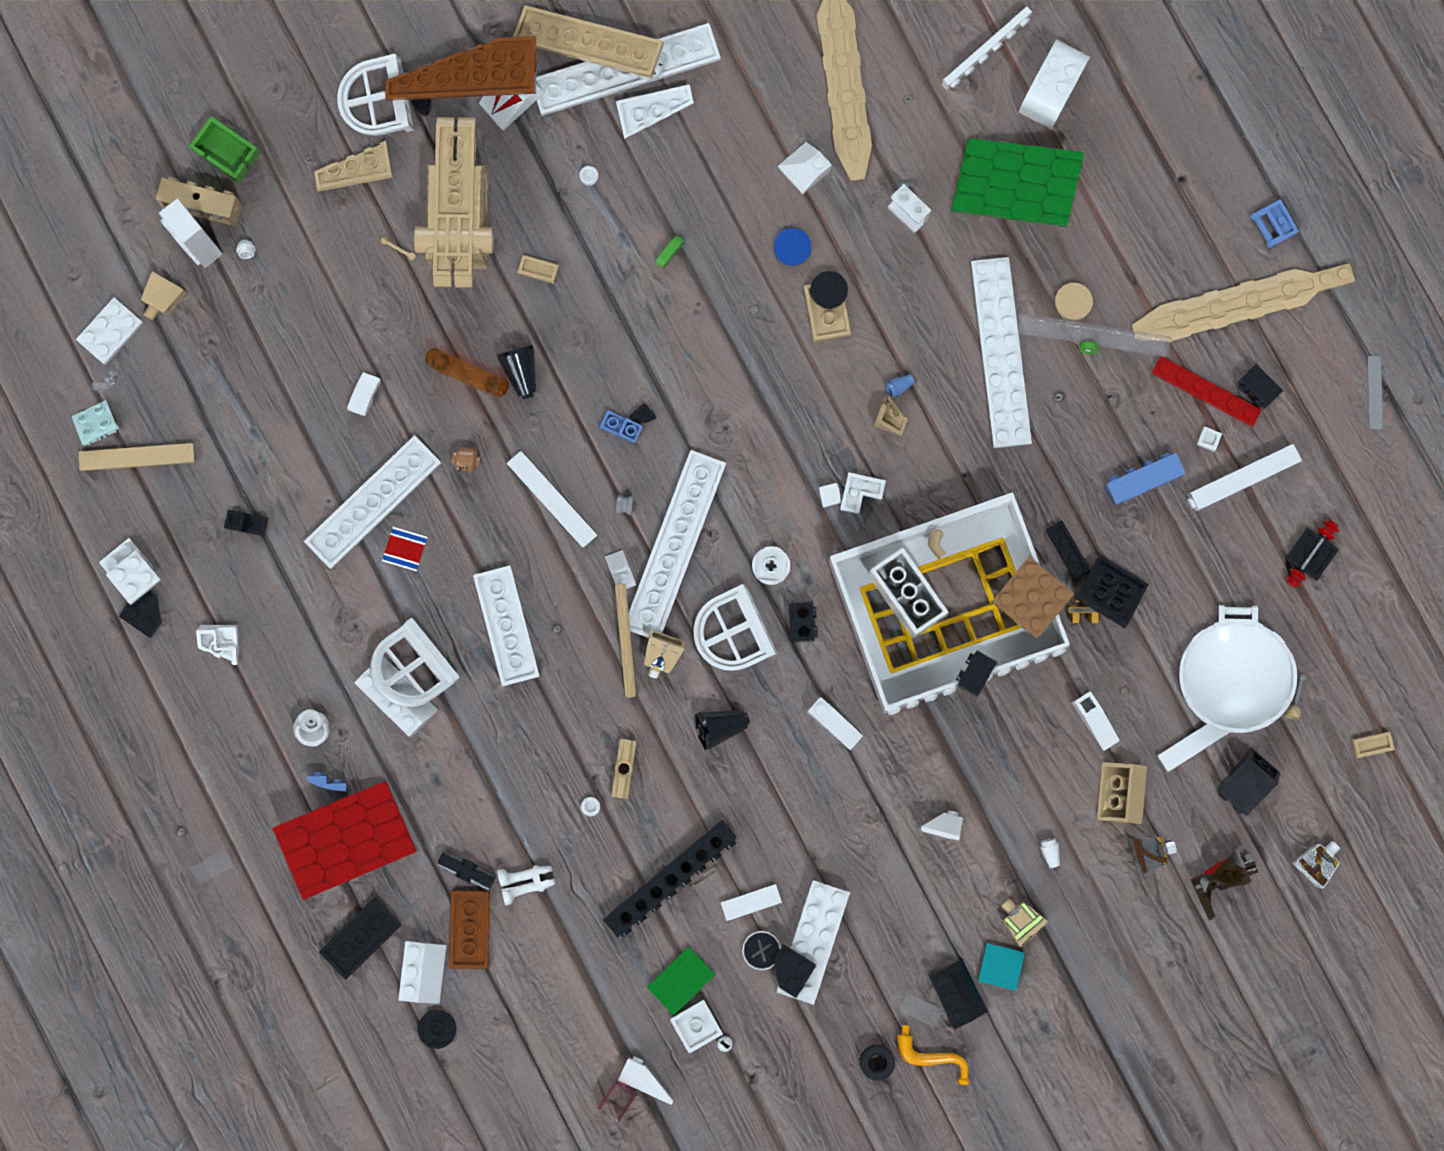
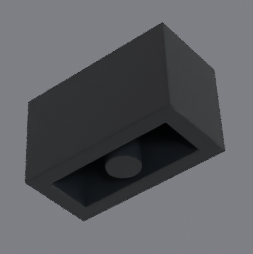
(1259, 387)
(976, 673)

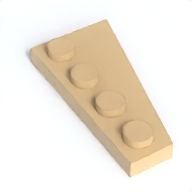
(362, 168)

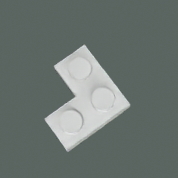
(856, 488)

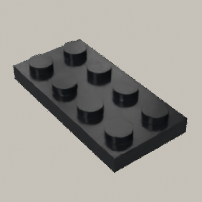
(360, 938)

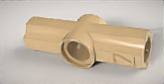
(625, 756)

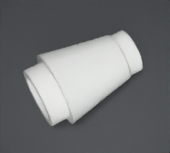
(1050, 850)

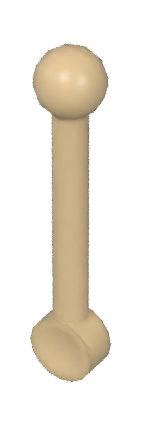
(411, 256)

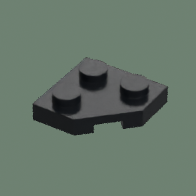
(143, 614)
(792, 970)

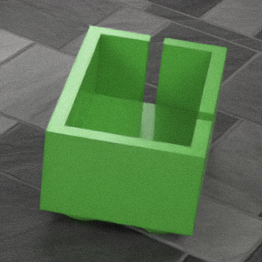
(224, 150)

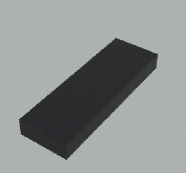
(1067, 550)

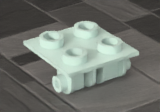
(94, 423)

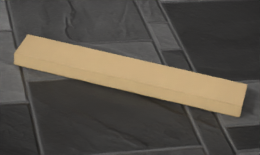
(136, 457)

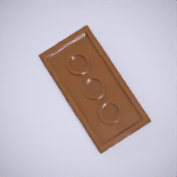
(469, 929)

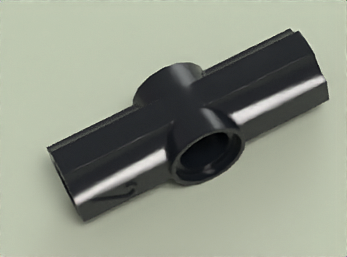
(466, 870)

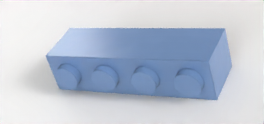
(1144, 479)

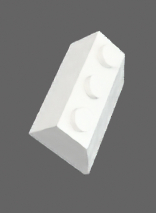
(422, 972)

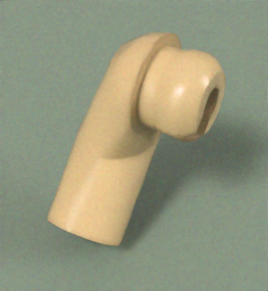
(934, 543)

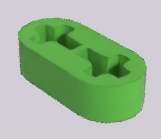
(670, 251)

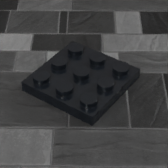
(1112, 591)

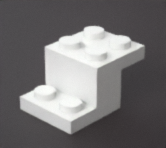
(130, 571)

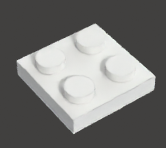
(696, 1026)

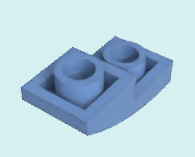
(620, 426)
(323, 781)

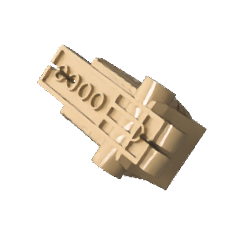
(456, 207)

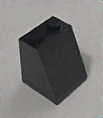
(1249, 782)

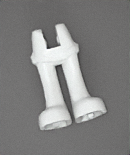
(509, 878)

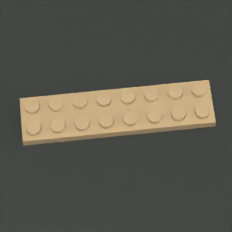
(590, 41)

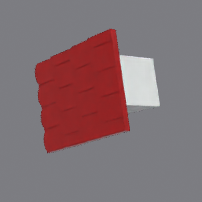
(344, 840)

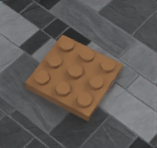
(1032, 597)

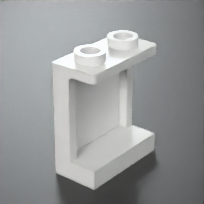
(909, 208)

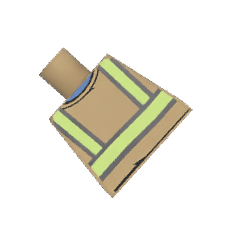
(1022, 921)

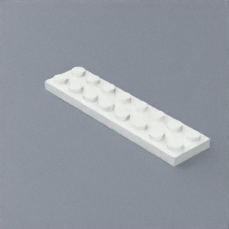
(372, 502)

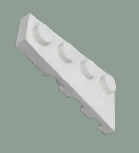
(648, 109)

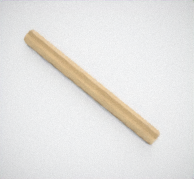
(625, 640)

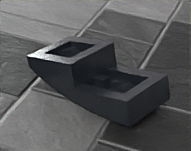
(246, 523)

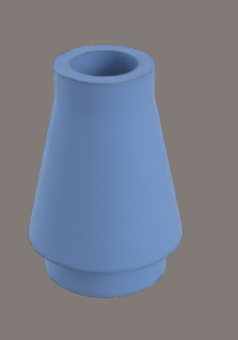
(897, 386)

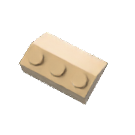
(1122, 793)

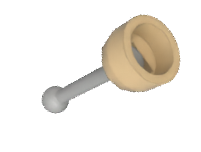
(1293, 711)

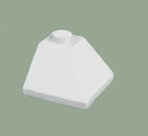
(805, 167)
(944, 825)

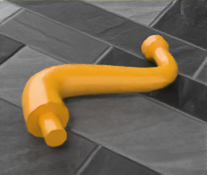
(906, 1051)

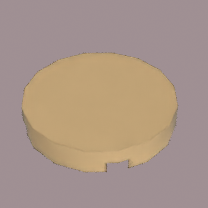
(1073, 301)

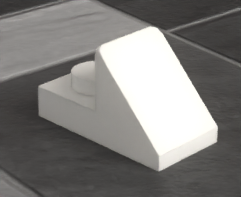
(620, 569)

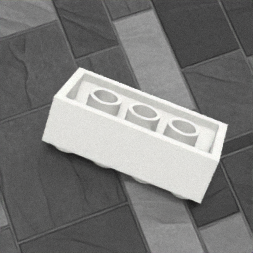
(407, 718)

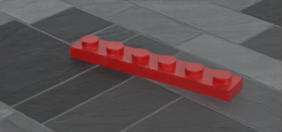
(1206, 391)

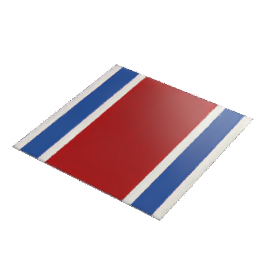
(404, 549)

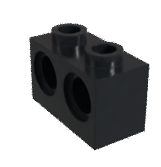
(797, 622)

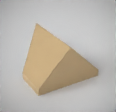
(890, 417)

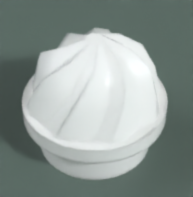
(245, 249)

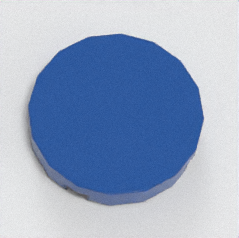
(792, 247)

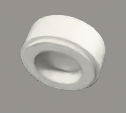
(588, 175)
(590, 806)

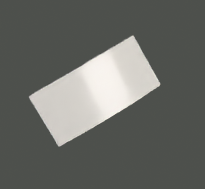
(363, 394)

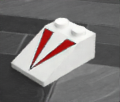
(507, 108)

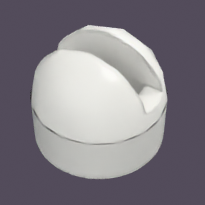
(727, 1040)

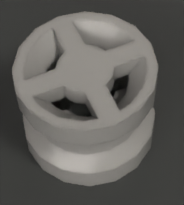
(624, 504)

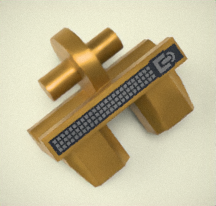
(1076, 610)

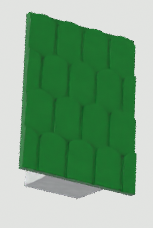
(1017, 182)

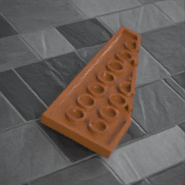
(489, 69)

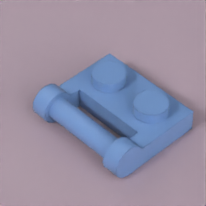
(1280, 221)

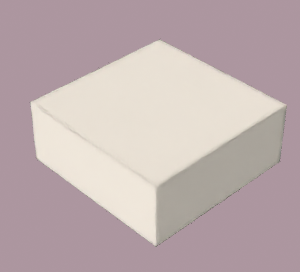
(1209, 439)

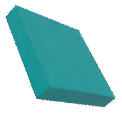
(1001, 966)

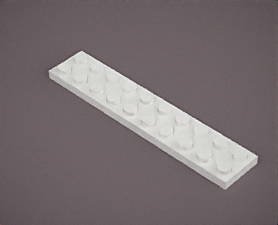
(592, 81)
(1001, 352)
(675, 543)

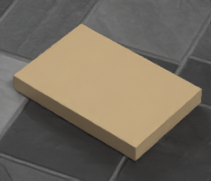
(825, 322)

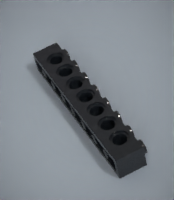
(614, 920)

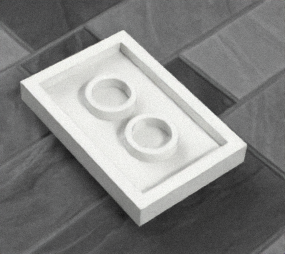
(109, 331)

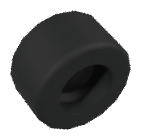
(883, 1051)

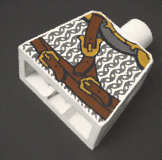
(1318, 863)

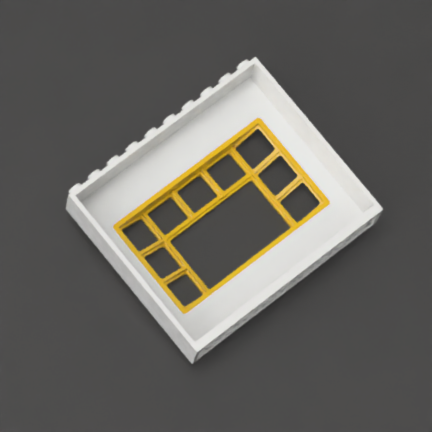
(964, 536)

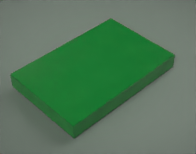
(681, 981)

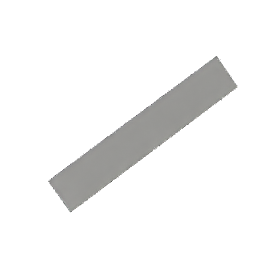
(1375, 392)

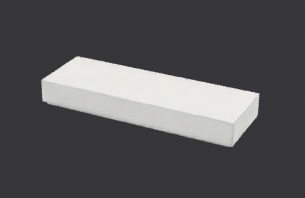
(751, 902)

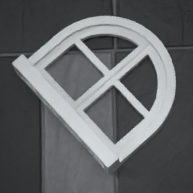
(401, 107)
(753, 622)
(428, 654)

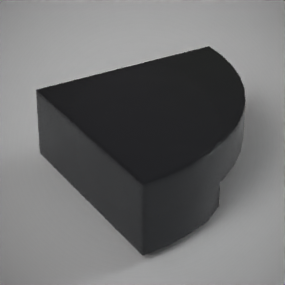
(421, 106)
(643, 414)

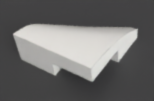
(220, 641)

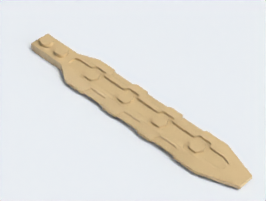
(845, 88)
(1241, 302)

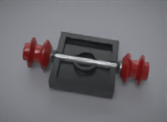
(1311, 554)

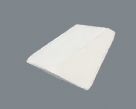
(829, 495)

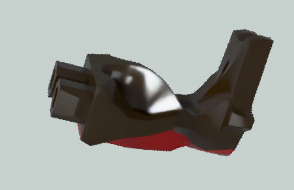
(1223, 875)

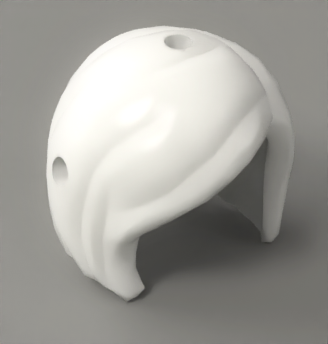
(311, 732)

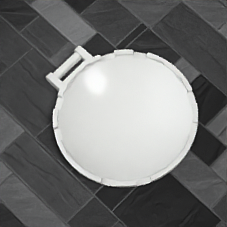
(1238, 673)

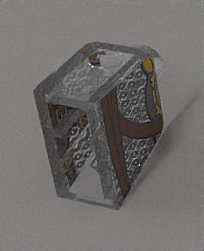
(1150, 853)

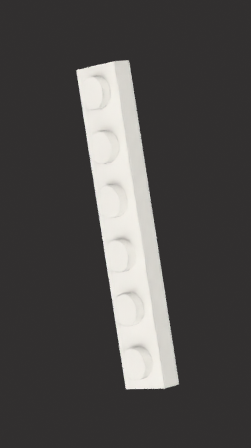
(993, 43)

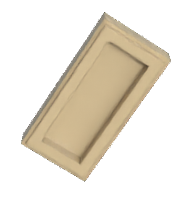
(538, 269)
(1373, 744)

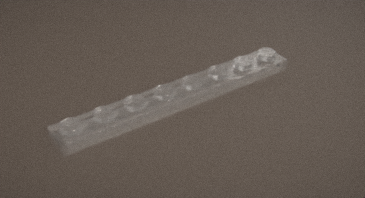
(1101, 335)

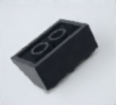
(957, 994)

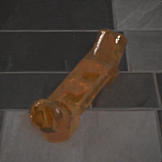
(466, 373)

